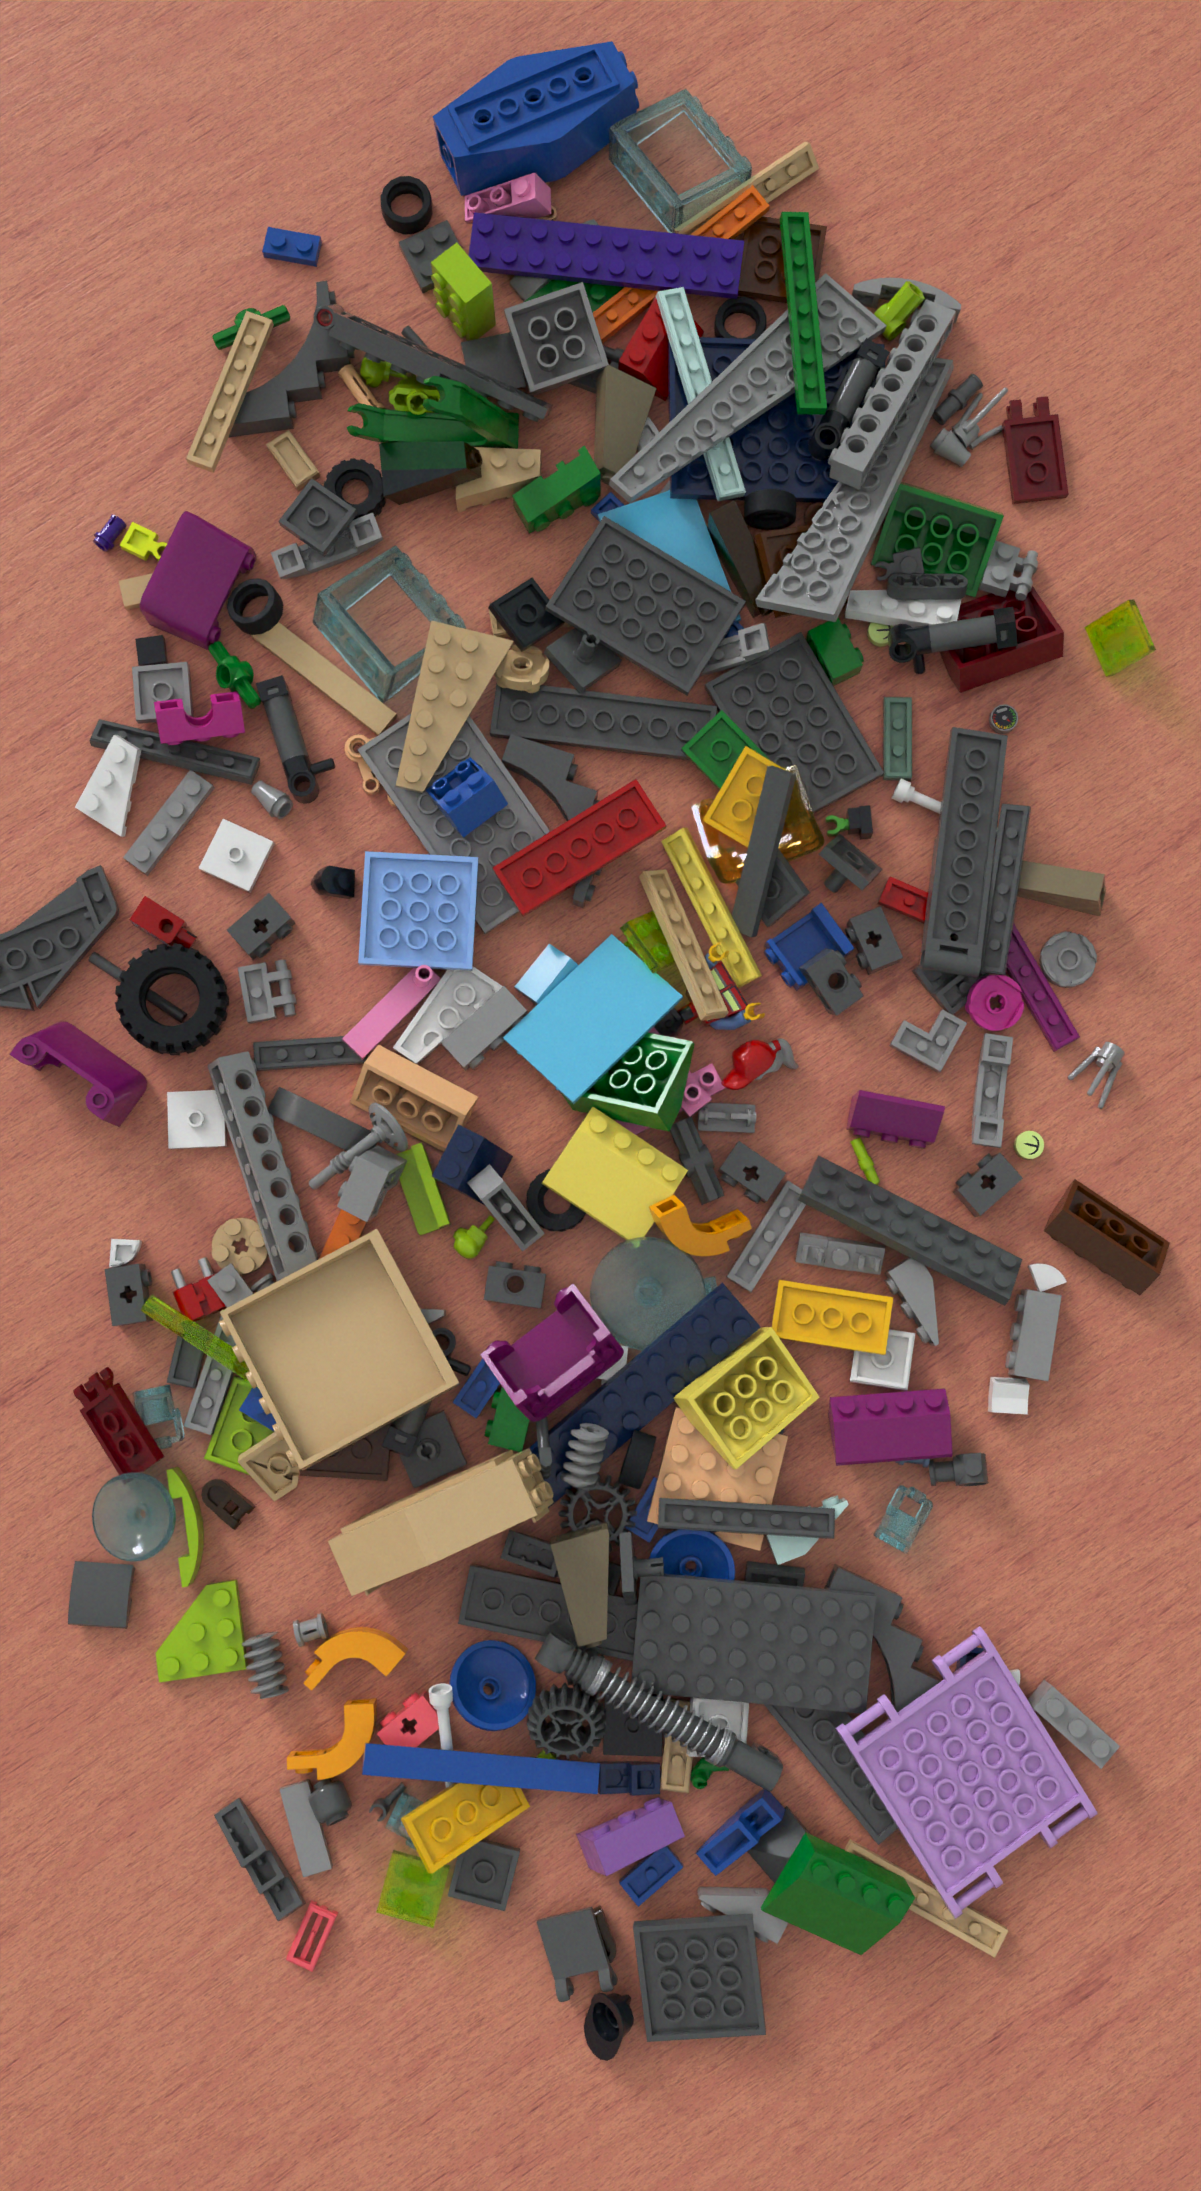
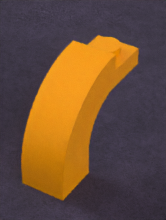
(697, 1238)
(358, 1642)
(360, 1723)

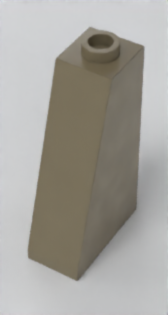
(619, 419)
(1063, 887)
(583, 1574)

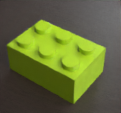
(463, 293)

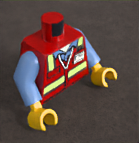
(739, 1010)

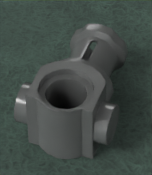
(963, 1470)

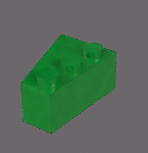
(560, 493)

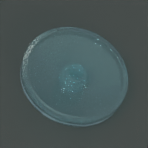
(644, 1289)

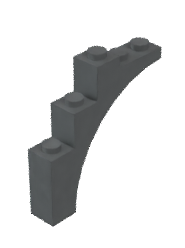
(273, 404)
(550, 771)
(895, 1643)

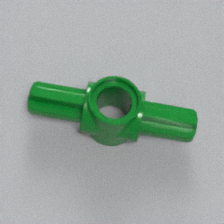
(226, 337)
(234, 674)

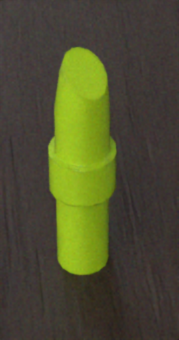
(865, 1161)

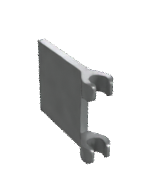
(575, 1948)

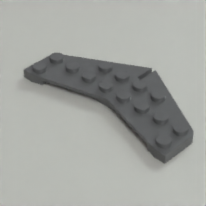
(55, 940)

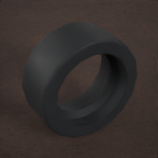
(400, 186)
(740, 305)
(770, 509)
(243, 595)
(637, 1459)

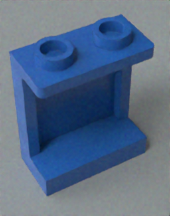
(803, 942)

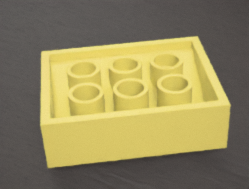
(613, 1175)
(747, 1397)

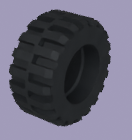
(145, 972)

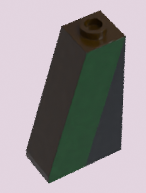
(426, 468)
(738, 554)

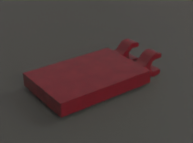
(1034, 453)
(117, 1424)

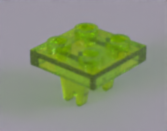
(1120, 638)
(649, 941)
(411, 1891)

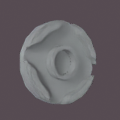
(1068, 959)

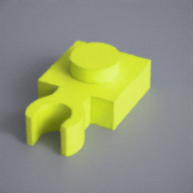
(142, 542)

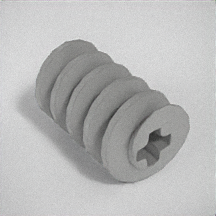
(586, 1456)
(265, 1665)

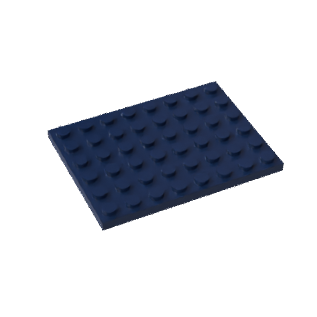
(770, 448)

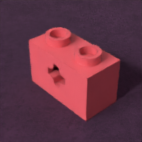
(415, 1707)

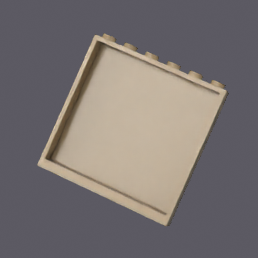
(338, 1350)

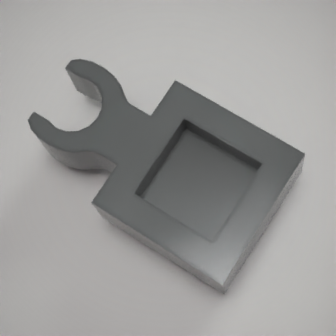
(904, 563)

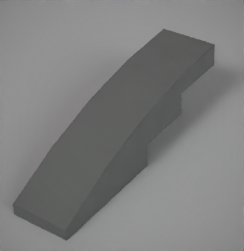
(538, 1556)
(260, 1859)

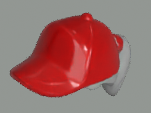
(756, 1059)

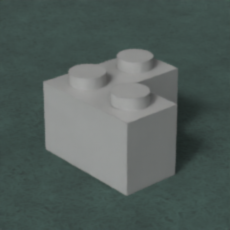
(369, 1181)

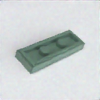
(897, 738)

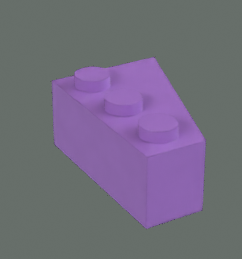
(630, 1836)

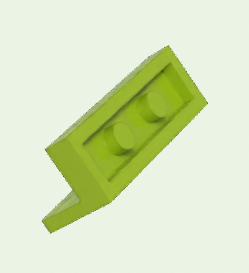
(422, 1191)

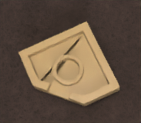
(270, 1466)

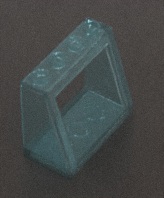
(649, 183)
(350, 639)

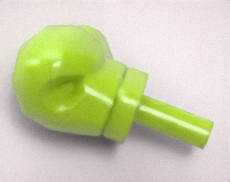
(376, 372)
(471, 1241)

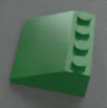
(949, 531)
(644, 1084)
(838, 1895)

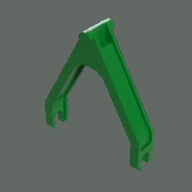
(461, 417)

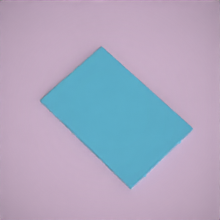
(674, 528)
(592, 1018)

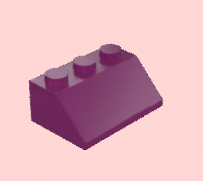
(894, 1118)

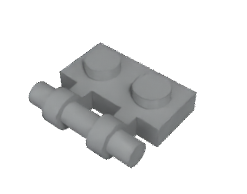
(999, 571)
(258, 995)

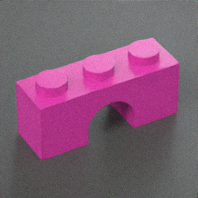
(222, 720)

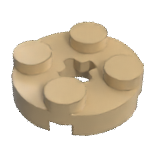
(527, 679)
(225, 1252)

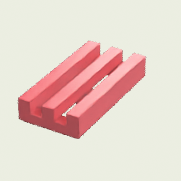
(322, 1912)

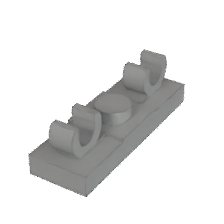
(840, 1253)

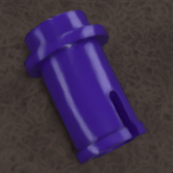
(109, 533)

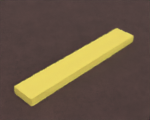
(711, 907)

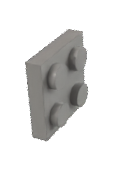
(160, 683)

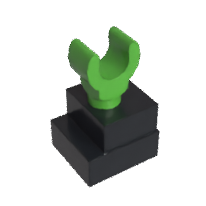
(857, 822)

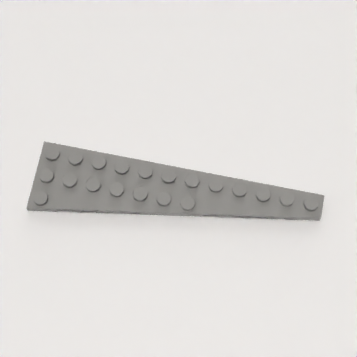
(747, 389)
(832, 551)

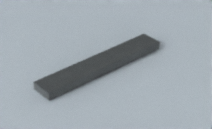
(186, 755)
(762, 849)
(1004, 887)
(746, 1518)

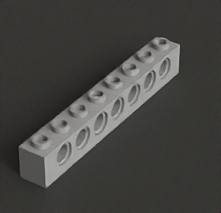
(891, 395)
(250, 1153)

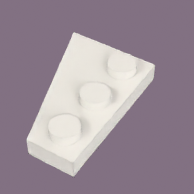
(110, 786)

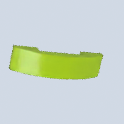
(180, 1487)

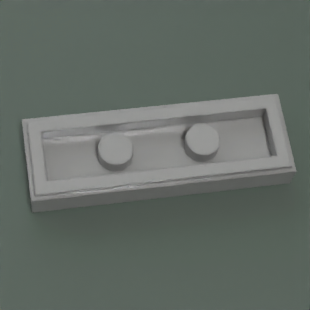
(305, 1829)

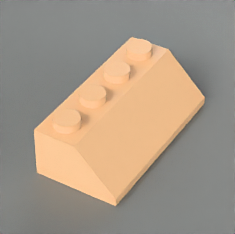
(415, 1097)

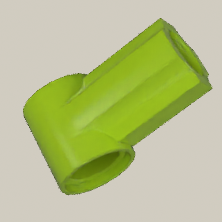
(899, 309)

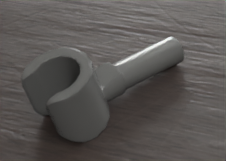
(385, 1803)

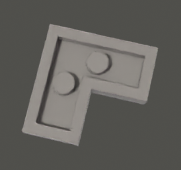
(933, 1047)

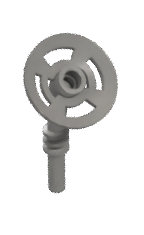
(381, 1131)

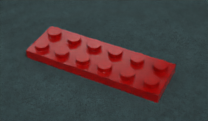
(579, 847)

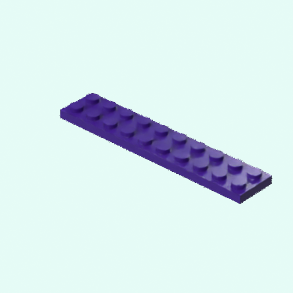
(606, 255)

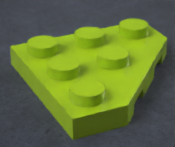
(206, 1637)

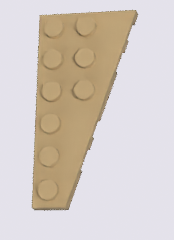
(450, 683)

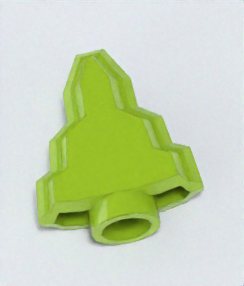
(410, 393)

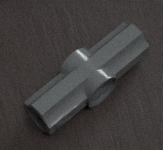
(697, 1160)

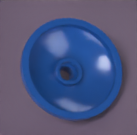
(702, 1547)
(507, 1675)

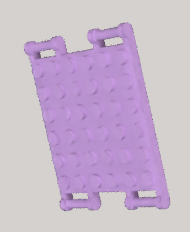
(967, 1772)

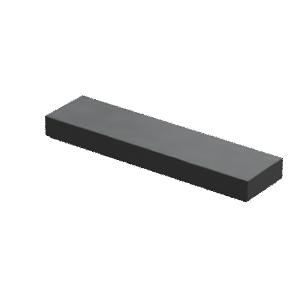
(304, 1053)

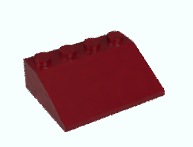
(1038, 641)

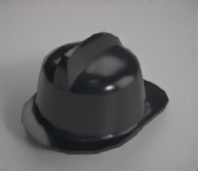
(607, 2024)

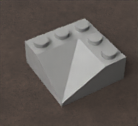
(556, 338)

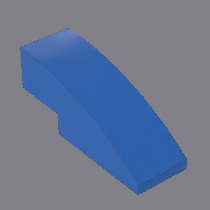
(741, 1831)

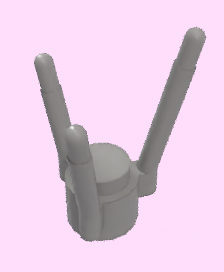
(968, 430)
(1108, 1060)

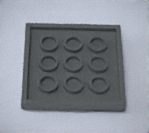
(699, 1977)

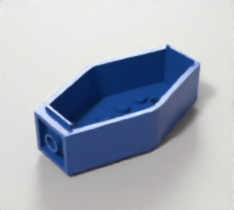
(501, 135)

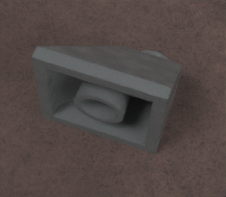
(778, 1845)

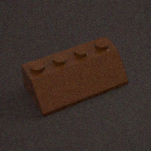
(1107, 1237)

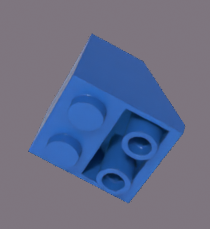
(467, 796)

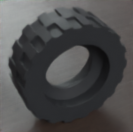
(362, 471)
(542, 1216)

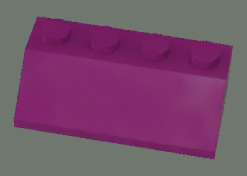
(890, 1427)

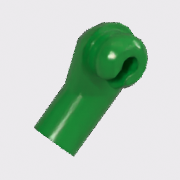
(702, 1772)

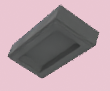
(185, 1364)

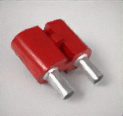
(197, 1299)

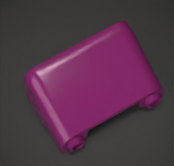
(194, 580)
(115, 1082)
(554, 1356)

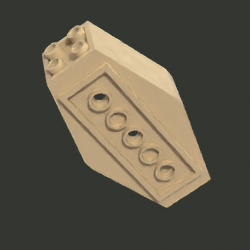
(441, 1520)

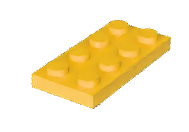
(832, 1317)
(460, 1819)

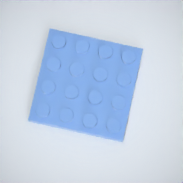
(418, 910)

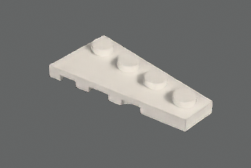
(880, 608)
(446, 1008)

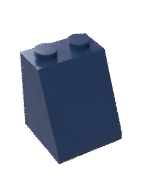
(465, 1158)

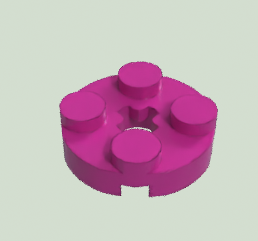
(1010, 999)

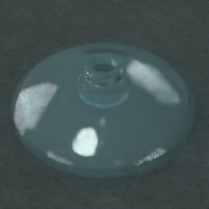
(119, 1521)

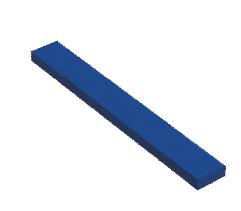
(480, 1768)

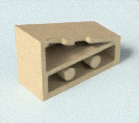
(503, 474)

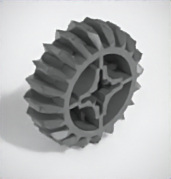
(613, 1501)
(565, 1731)

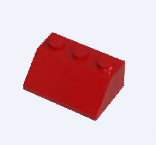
(648, 352)

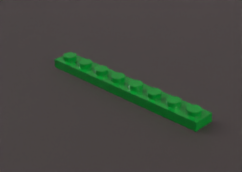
(803, 313)

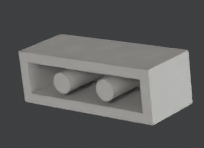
(484, 1029)
(506, 1207)
(1033, 1334)
(1073, 1724)

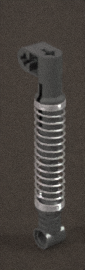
(717, 1744)

